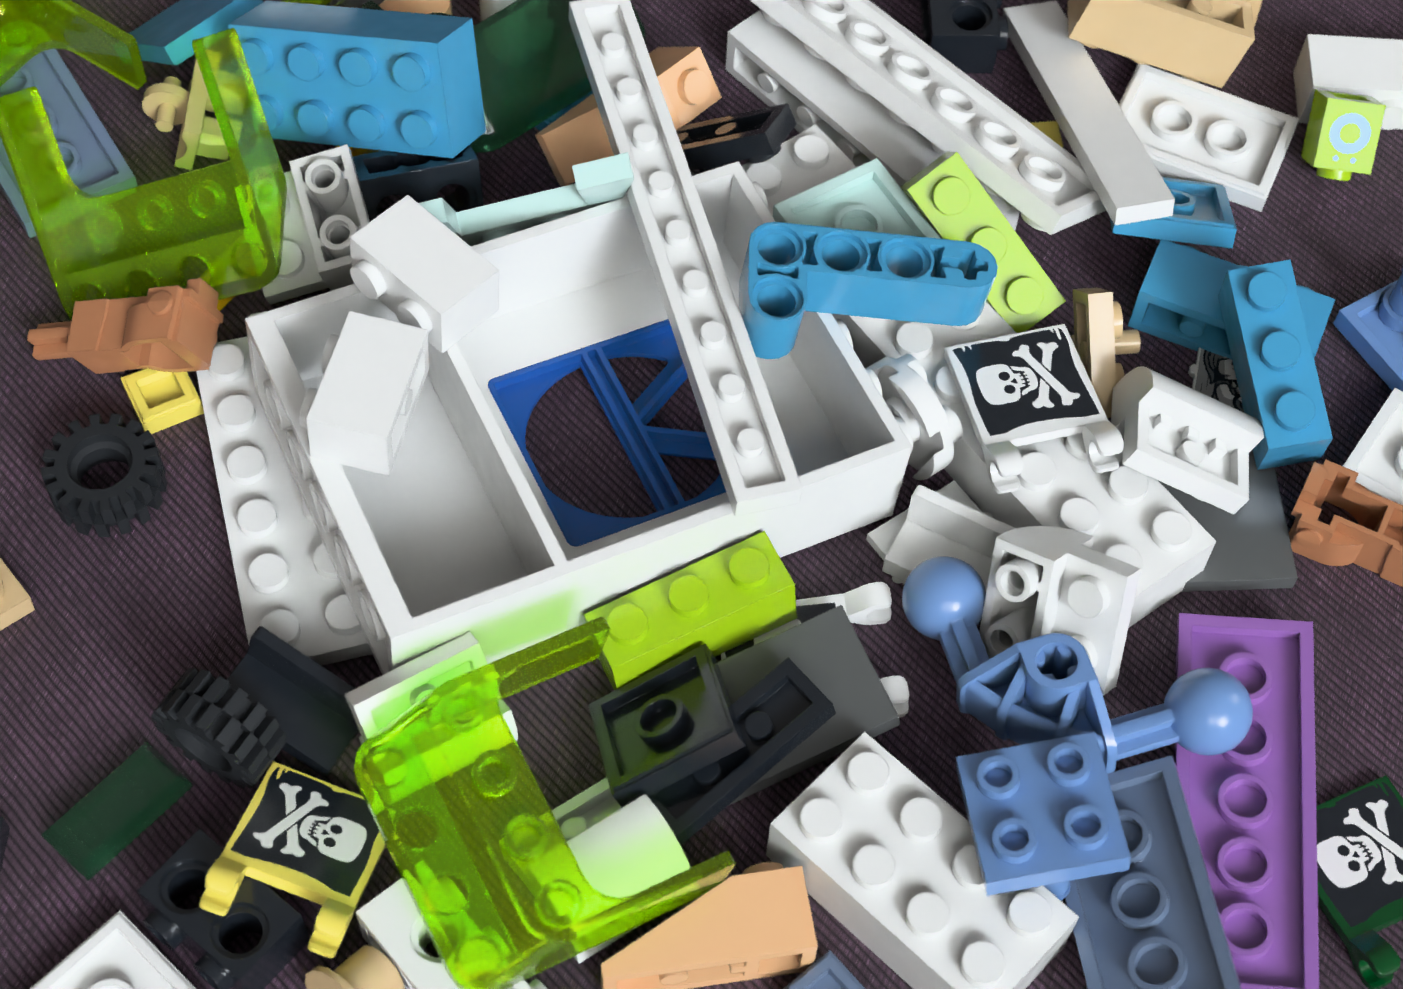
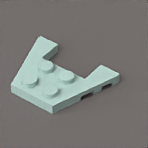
(594, 185)

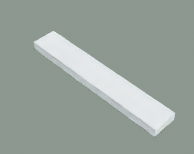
(1088, 115)

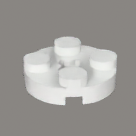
(931, 425)

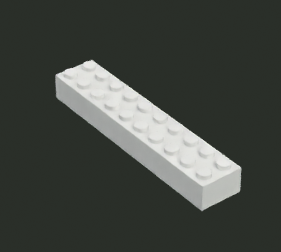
(1121, 508)

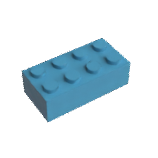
(365, 77)

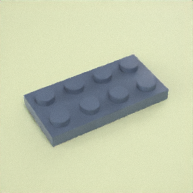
(82, 139)
(1161, 916)

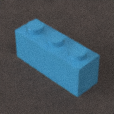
(1183, 304)
(1275, 363)

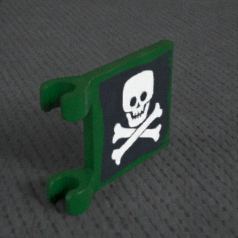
(1363, 874)

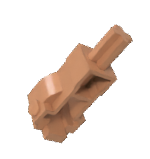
(160, 331)
(1371, 544)

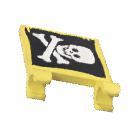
(305, 842)

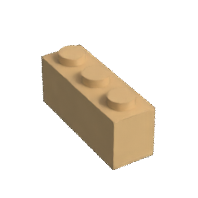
(1181, 36)

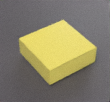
(161, 398)

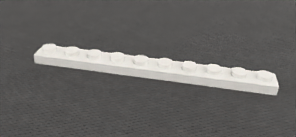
(686, 261)

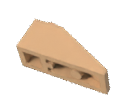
(580, 132)
(733, 933)

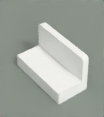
(943, 528)

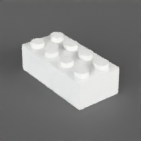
(909, 879)

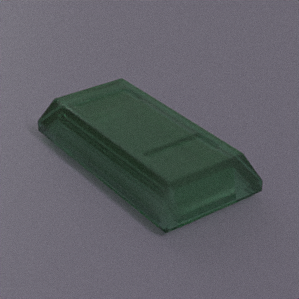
(117, 810)

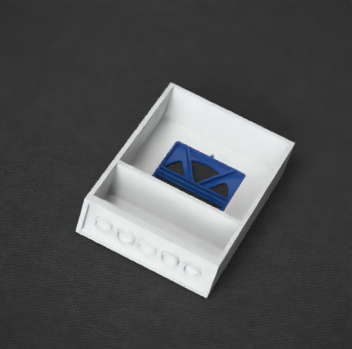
(464, 520)

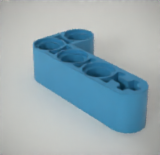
(856, 274)

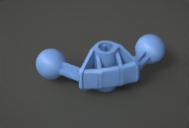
(1049, 685)

